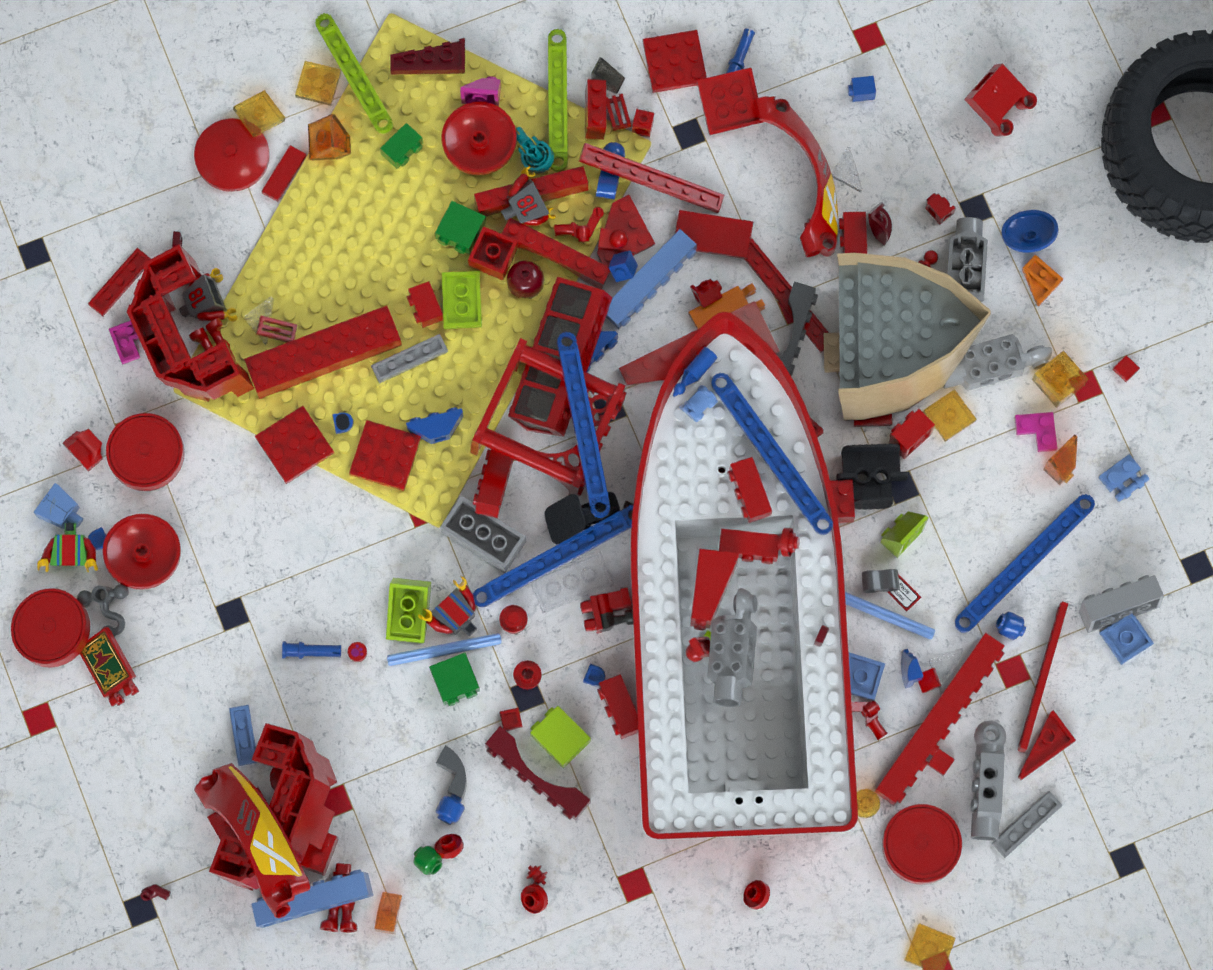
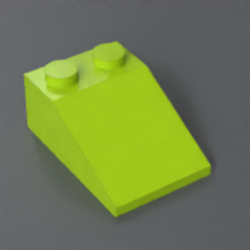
(904, 532)
(404, 605)

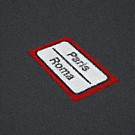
(906, 595)

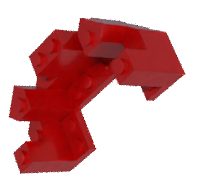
(199, 377)
(295, 802)

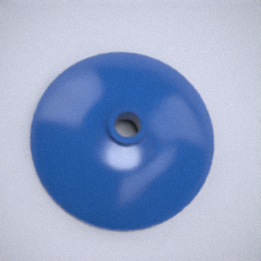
(1030, 231)

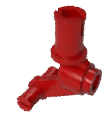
(581, 232)
(870, 713)

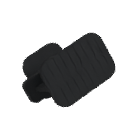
(871, 461)
(569, 518)

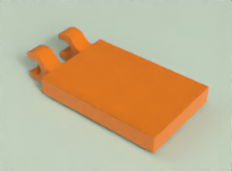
(730, 302)

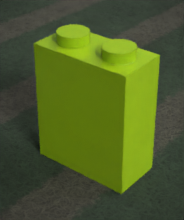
(559, 736)

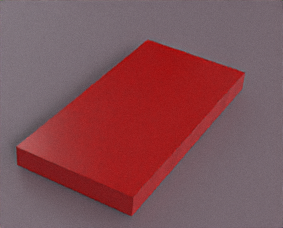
(717, 233)

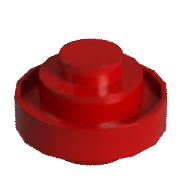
(788, 542)
(513, 619)
(527, 674)
(449, 846)
(756, 894)
(534, 898)

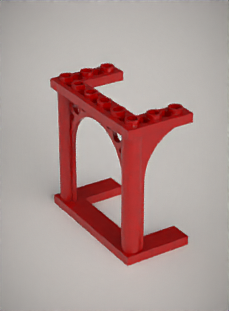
(567, 475)

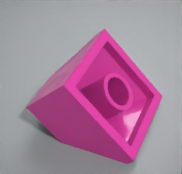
(482, 90)

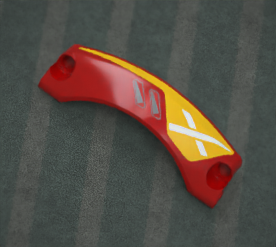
(824, 221)
(259, 833)

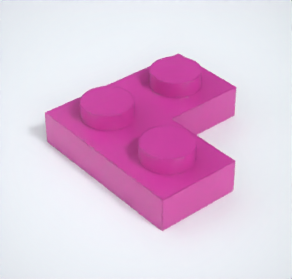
(123, 338)
(1040, 424)

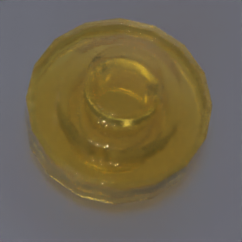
(867, 803)

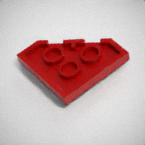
(626, 217)

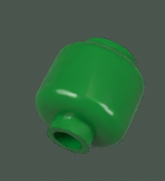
(427, 860)

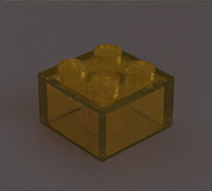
(1060, 379)

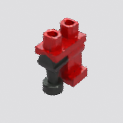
(602, 610)

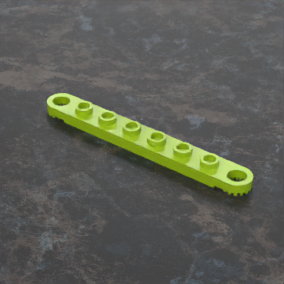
(354, 73)
(558, 98)

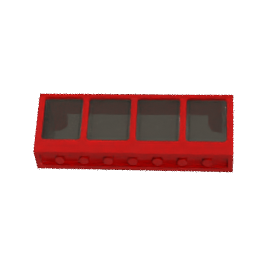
(540, 398)

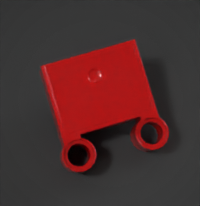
(996, 96)

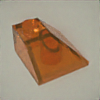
(328, 139)
(1063, 462)

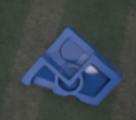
(910, 669)

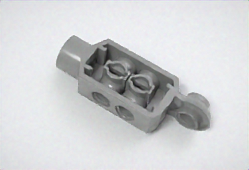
(969, 256)
(996, 362)
(733, 650)
(989, 760)

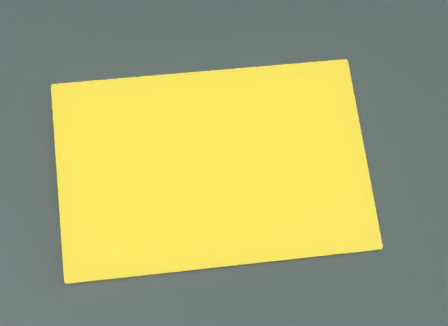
(365, 233)

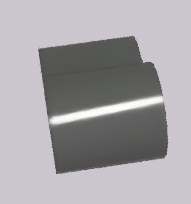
(880, 581)

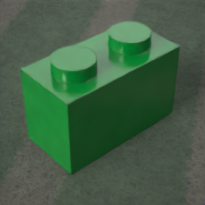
(402, 146)

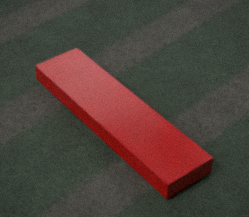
(119, 282)

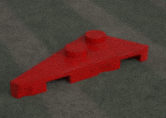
(1050, 742)

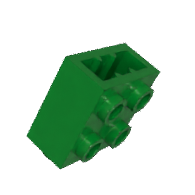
(460, 228)
(455, 679)

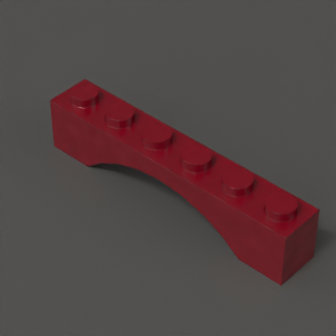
(567, 798)

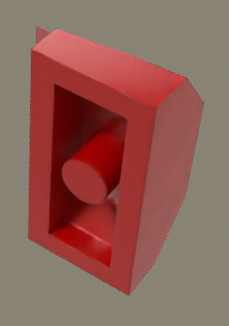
(84, 448)

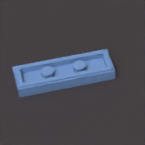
(243, 734)

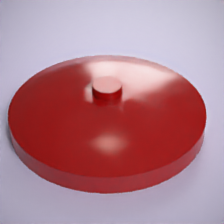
(479, 138)
(231, 156)
(141, 551)

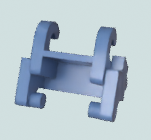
(698, 403)

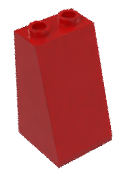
(711, 583)

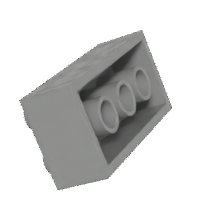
(483, 535)
(1118, 603)

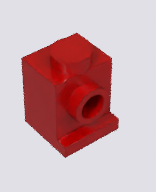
(939, 208)
(707, 292)

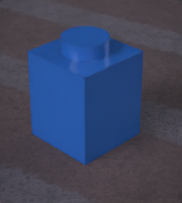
(862, 89)
(623, 266)

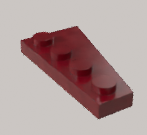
(441, 59)

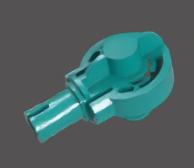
(534, 153)

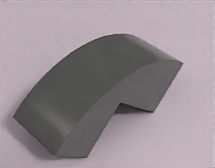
(452, 763)

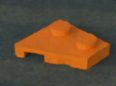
(1041, 279)

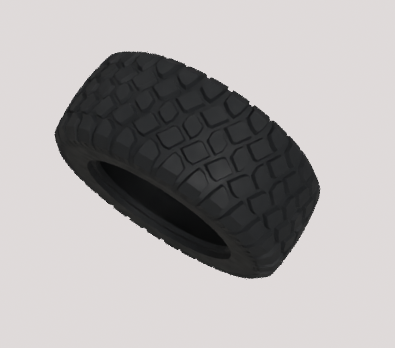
(1131, 157)

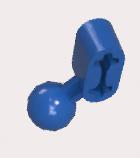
(608, 182)

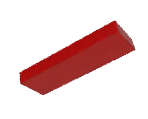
(284, 173)

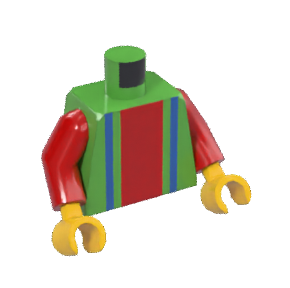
(69, 550)

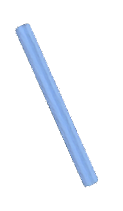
(889, 616)
(444, 649)

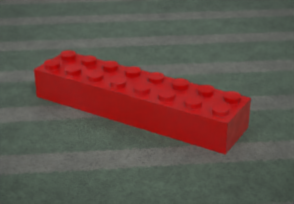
(323, 352)

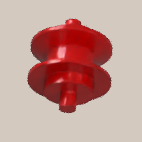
(537, 875)

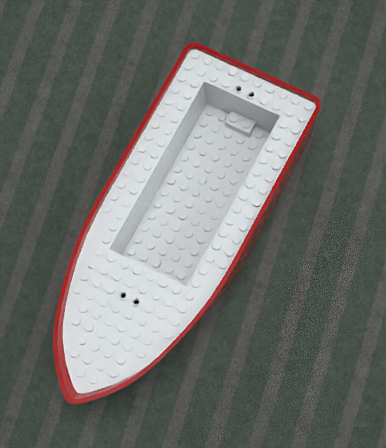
(789, 747)

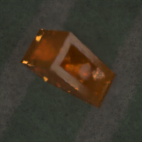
(388, 913)

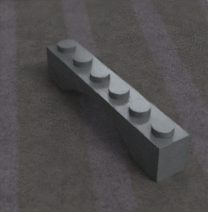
(800, 303)

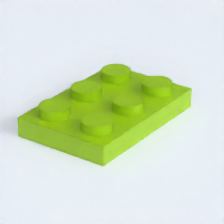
(461, 299)

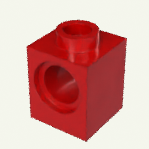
(643, 123)

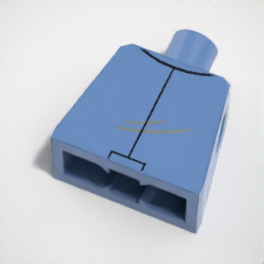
(58, 508)

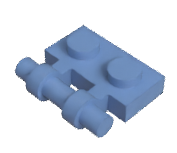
(1121, 472)

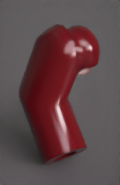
(153, 891)

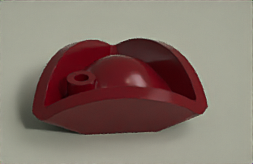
(880, 223)

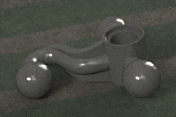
(120, 592)

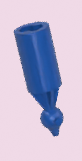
(695, 370)

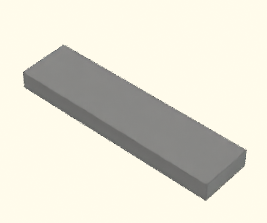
(409, 358)
(1027, 824)

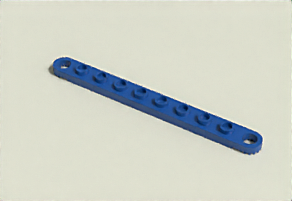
(583, 424)
(772, 454)
(555, 557)
(1024, 563)

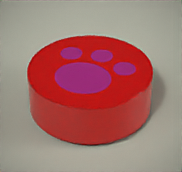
(357, 652)

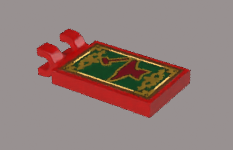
(109, 667)

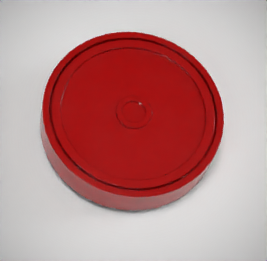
(145, 451)
(50, 627)
(922, 844)

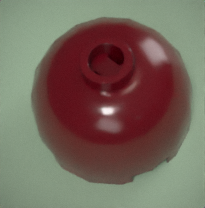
(525, 279)

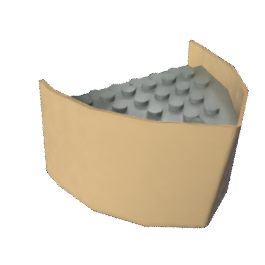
(897, 333)

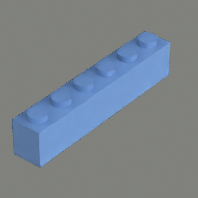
(650, 278)
(319, 898)

